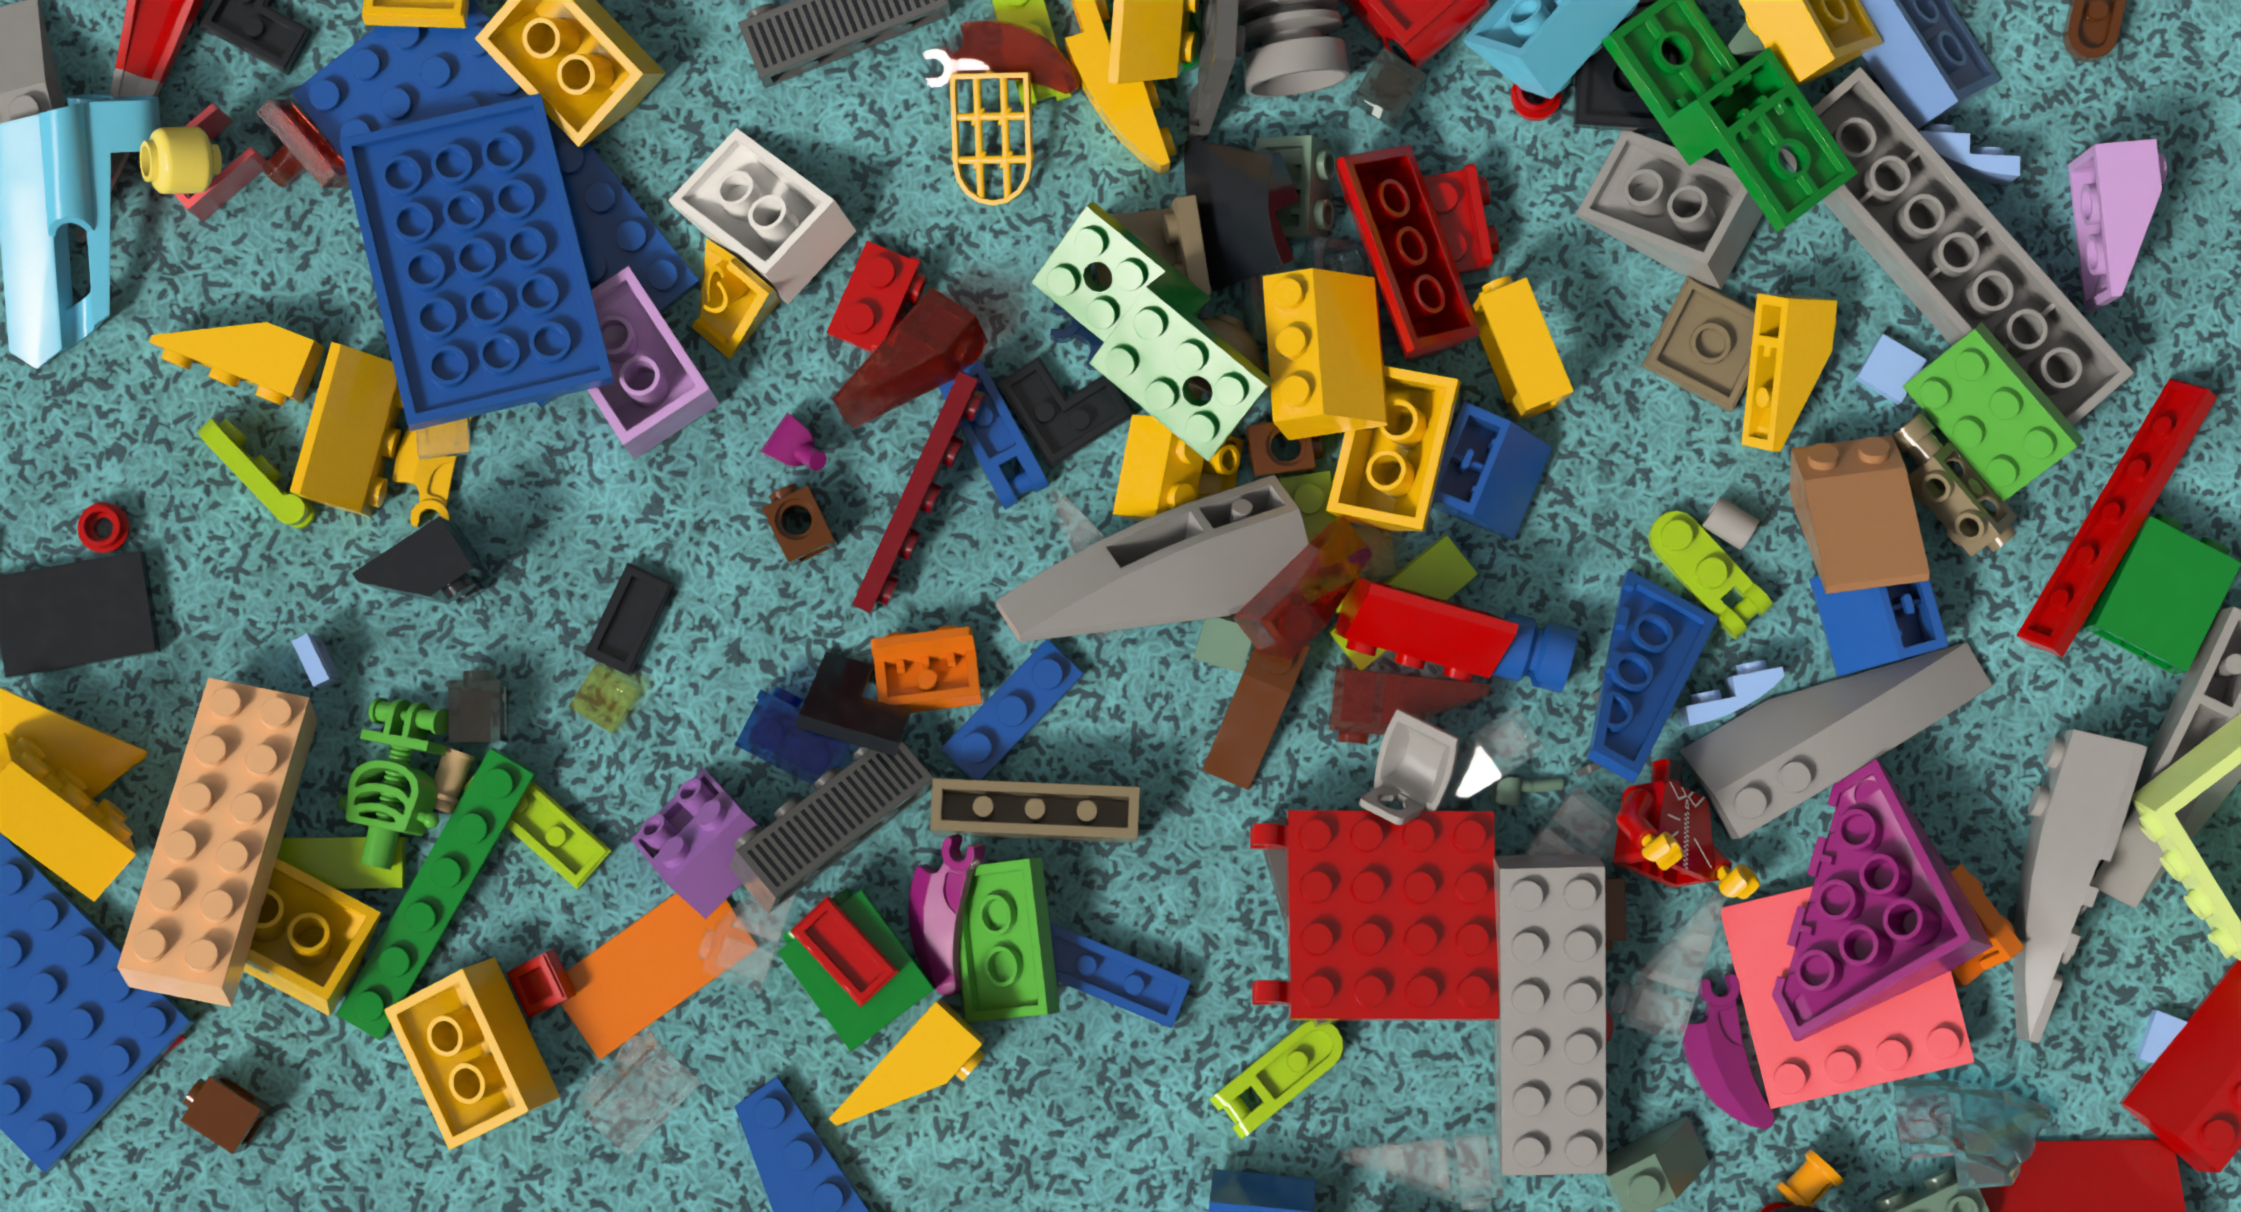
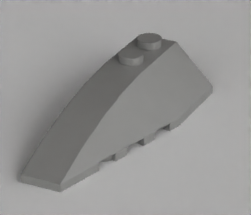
(1824, 733)
(2071, 831)

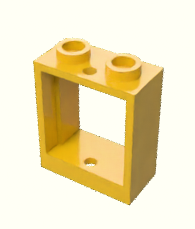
(1520, 348)

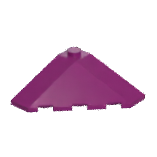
(1877, 912)

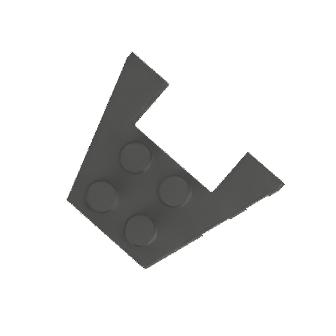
(1219, 45)

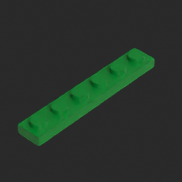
(437, 892)

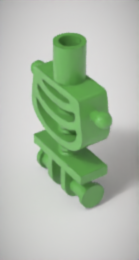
(404, 731)

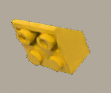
(1166, 472)

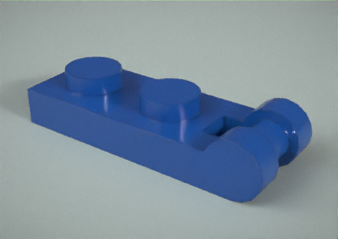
(998, 441)

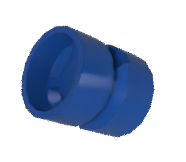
(1538, 653)

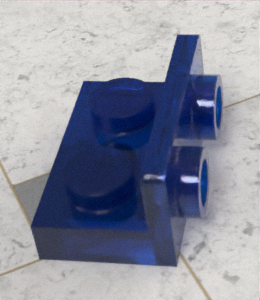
(774, 738)

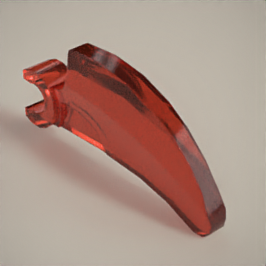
(1003, 49)

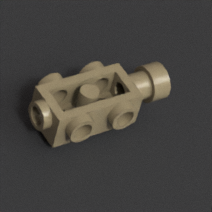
(1952, 495)

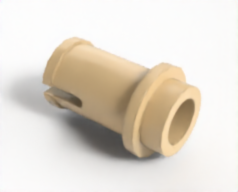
(451, 778)

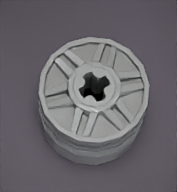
(1292, 47)

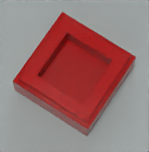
(541, 983)

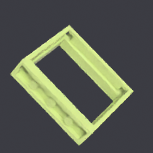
(2157, 807)

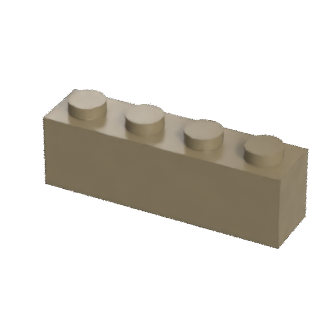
(1034, 810)

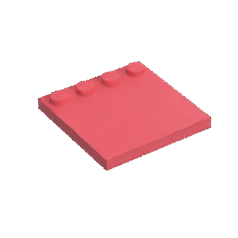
(1883, 1044)

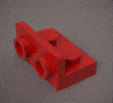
(1459, 207)
(876, 297)

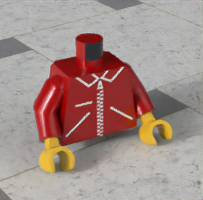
(1669, 836)

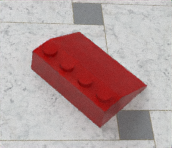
(2093, 1178)

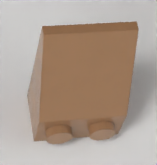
(1858, 514)

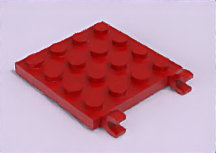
(1386, 916)

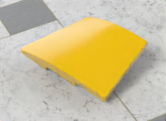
(69, 743)

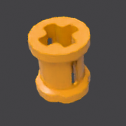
(1809, 1181)

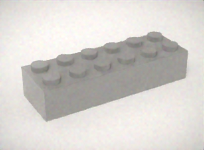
(1550, 1014)

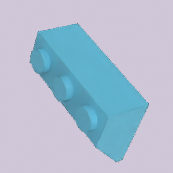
(1545, 40)

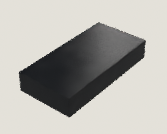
(629, 619)

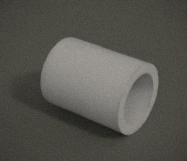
(1730, 523)

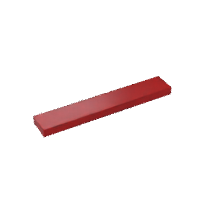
(2116, 517)

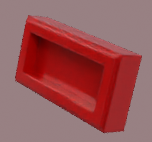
(844, 951)

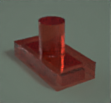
(301, 149)

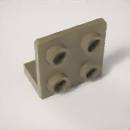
(1171, 234)

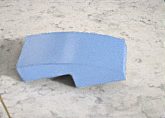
(1984, 165)
(1748, 685)

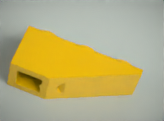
(255, 353)

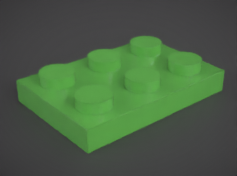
(1993, 412)
(1007, 943)

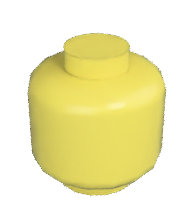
(179, 160)

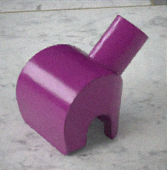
(793, 446)

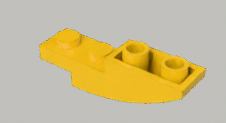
(1122, 107)

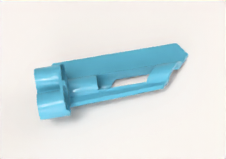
(54, 175)

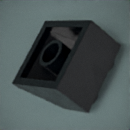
(428, 565)

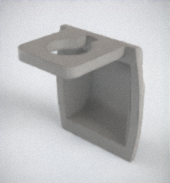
(1411, 768)

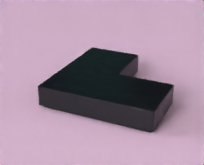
(257, 31)
(1058, 423)
(840, 711)

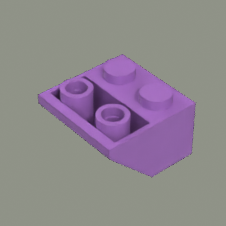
(694, 842)

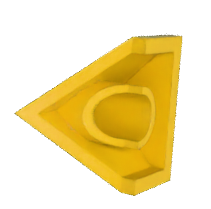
(731, 301)

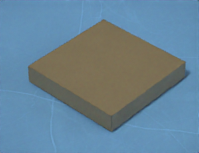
(1704, 345)

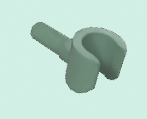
(1508, 789)

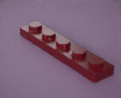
(920, 493)

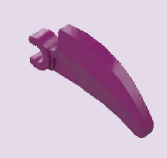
(937, 912)
(1719, 1057)

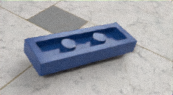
(1012, 711)
(1117, 977)

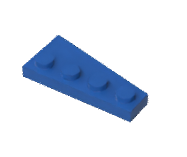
(1646, 667)
(792, 1156)

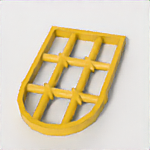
(1004, 116)

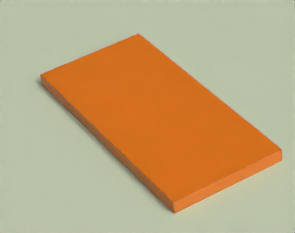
(640, 974)

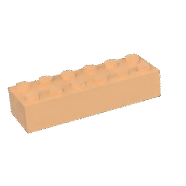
(218, 843)

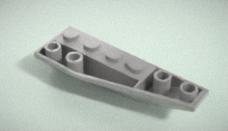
(1165, 569)
(2201, 706)

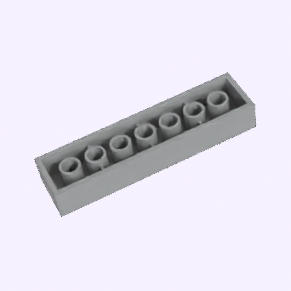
(1954, 251)

